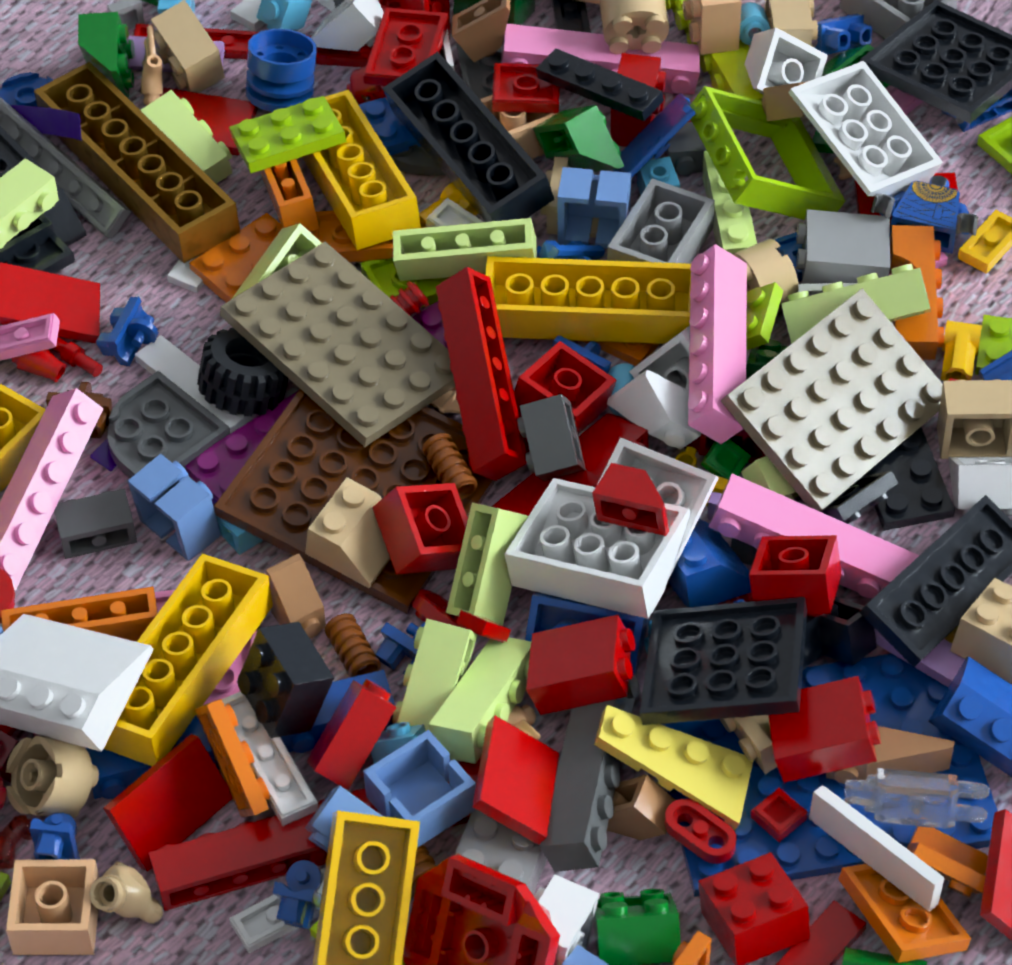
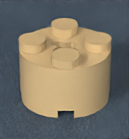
(634, 24)
(768, 266)
(50, 777)

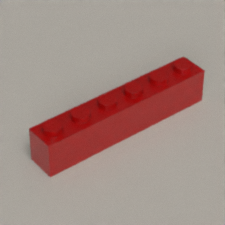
(481, 374)

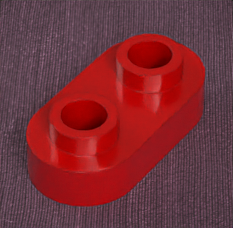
(433, 607)
(703, 831)

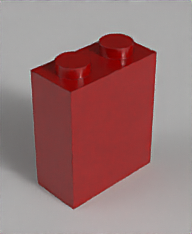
(580, 664)
(352, 733)
(827, 733)

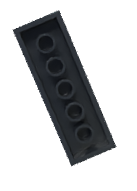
(468, 142)

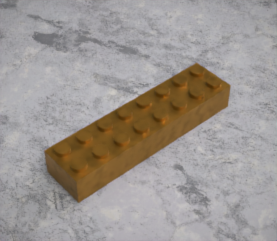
(142, 164)

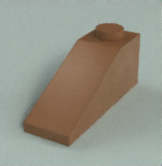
(902, 752)

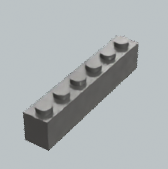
(584, 790)

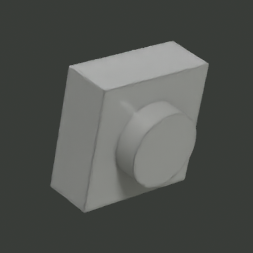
(129, 12)

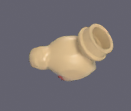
(125, 893)

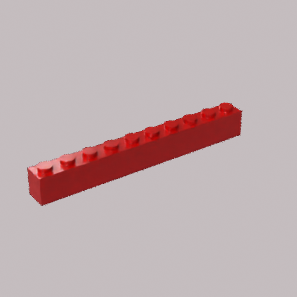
(241, 856)

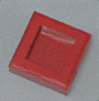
(483, 626)
(779, 814)

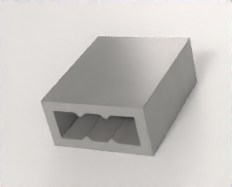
(842, 246)

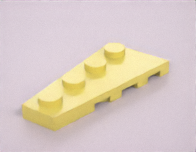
(679, 761)

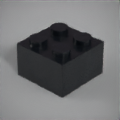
(285, 679)

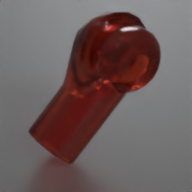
(9, 837)

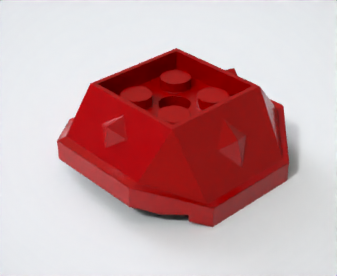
(477, 918)

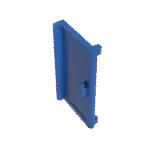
(655, 136)

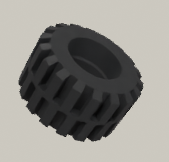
(239, 376)

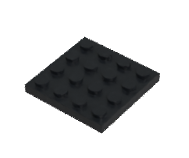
(946, 61)
(724, 661)

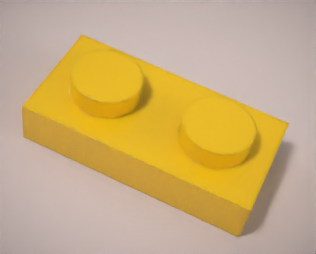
(989, 244)

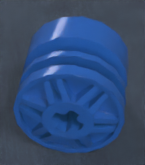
(280, 69)

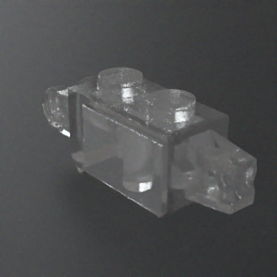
(917, 798)

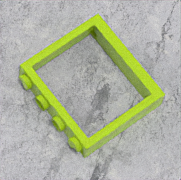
(814, 188)

